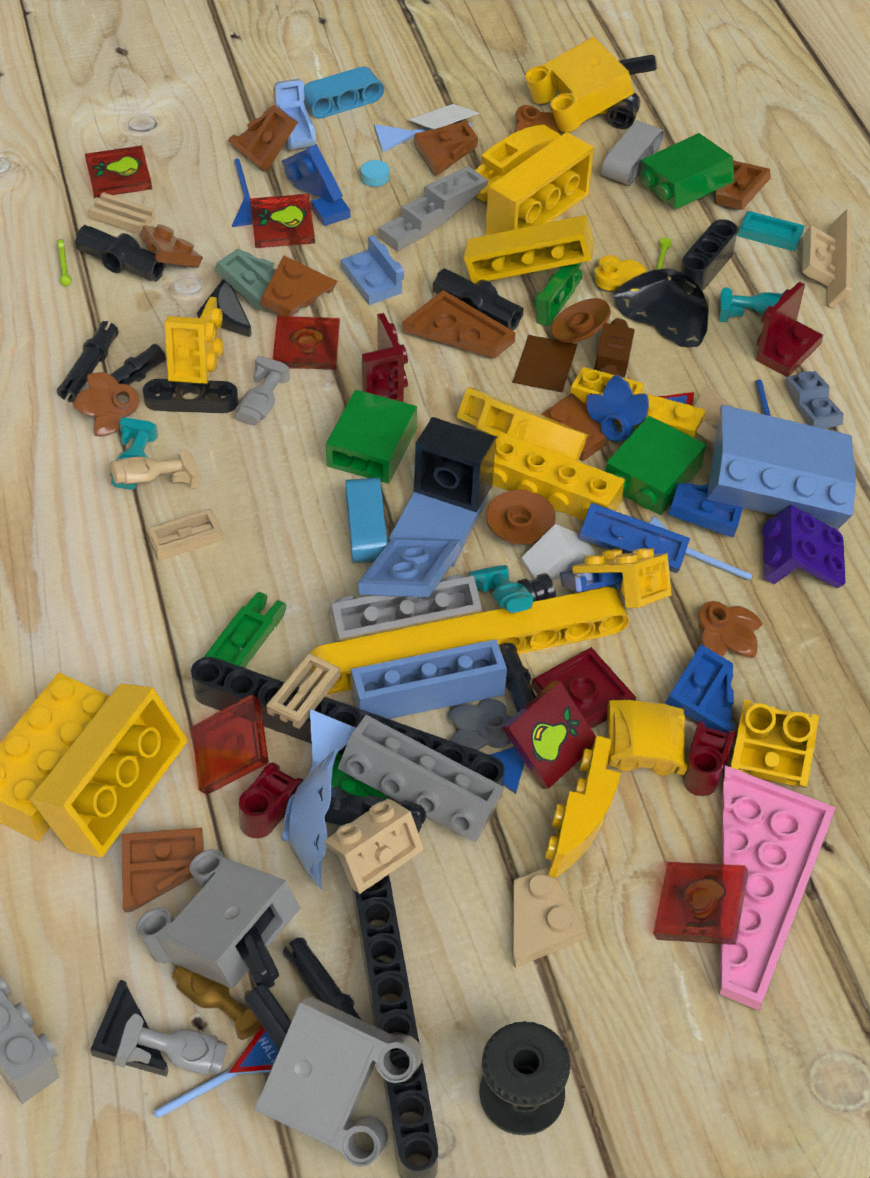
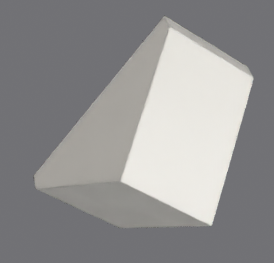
(556, 553)

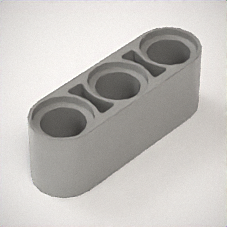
(625, 158)

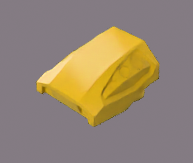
(646, 736)
(775, 744)

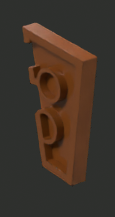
(459, 325)

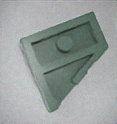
(246, 274)

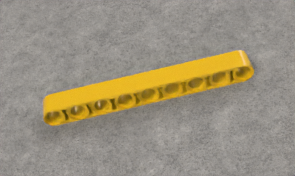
(541, 627)

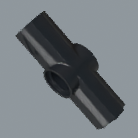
(119, 253)
(480, 296)

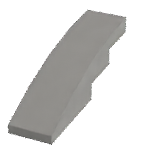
(438, 204)

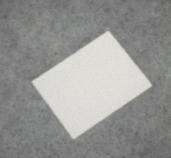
(443, 116)

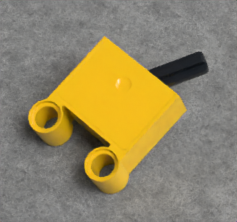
(587, 82)

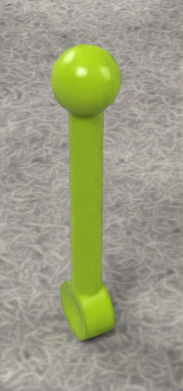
(664, 244)
(65, 279)

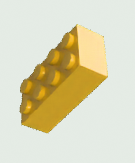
(540, 186)
(38, 745)
(109, 770)

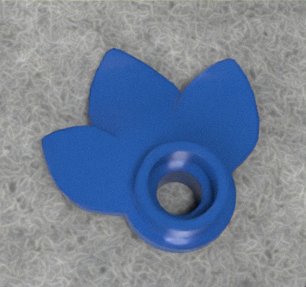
(618, 404)

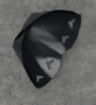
(667, 305)

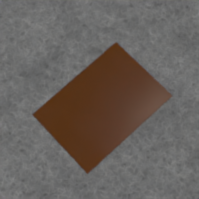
(545, 363)

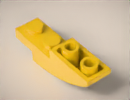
(512, 152)
(673, 413)
(499, 416)
(583, 810)

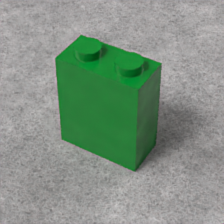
(687, 170)
(371, 436)
(655, 462)

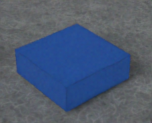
(330, 212)

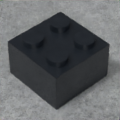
(454, 464)

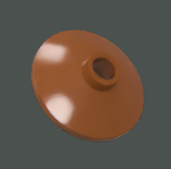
(581, 320)
(520, 517)

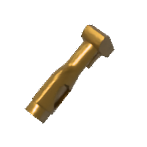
(212, 994)

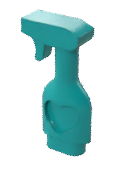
(734, 305)
(142, 432)
(507, 594)

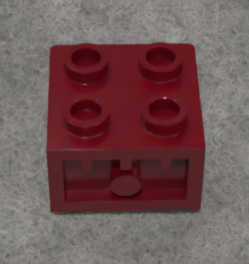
(784, 340)
(384, 369)

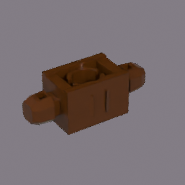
(614, 348)

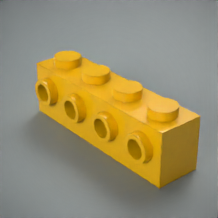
(529, 249)
(544, 472)

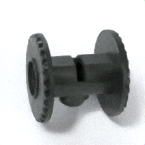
(524, 1078)

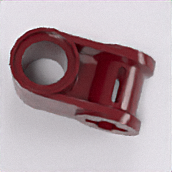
(707, 759)
(270, 797)

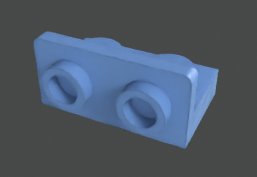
(374, 272)

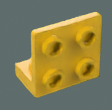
(194, 345)
(644, 573)

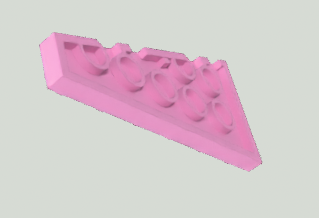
(779, 842)

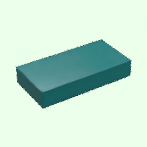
(771, 231)

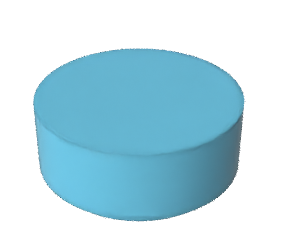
(375, 173)

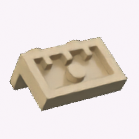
(376, 844)

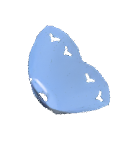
(305, 818)

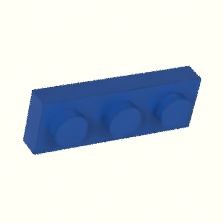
(627, 533)

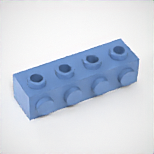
(430, 680)

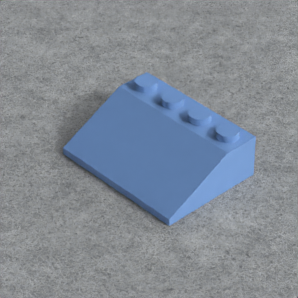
(782, 463)

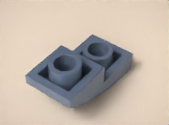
(812, 400)

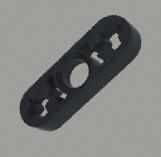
(201, 404)

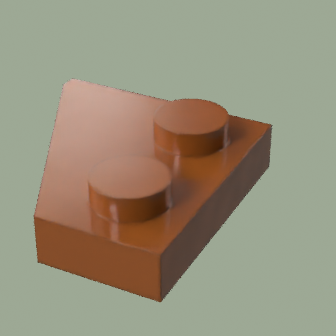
(265, 136)

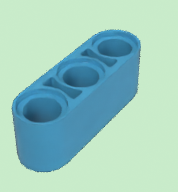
(342, 92)
(365, 519)

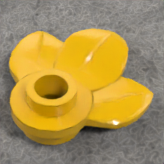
(613, 272)

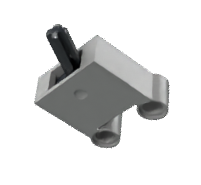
(225, 924)
(324, 1071)

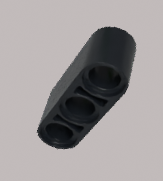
(709, 253)

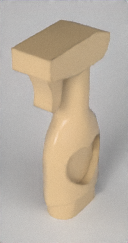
(146, 469)

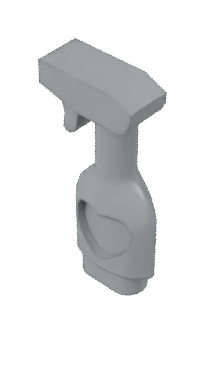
(259, 400)
(184, 1047)

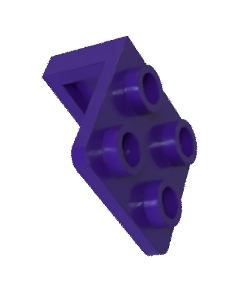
(804, 542)

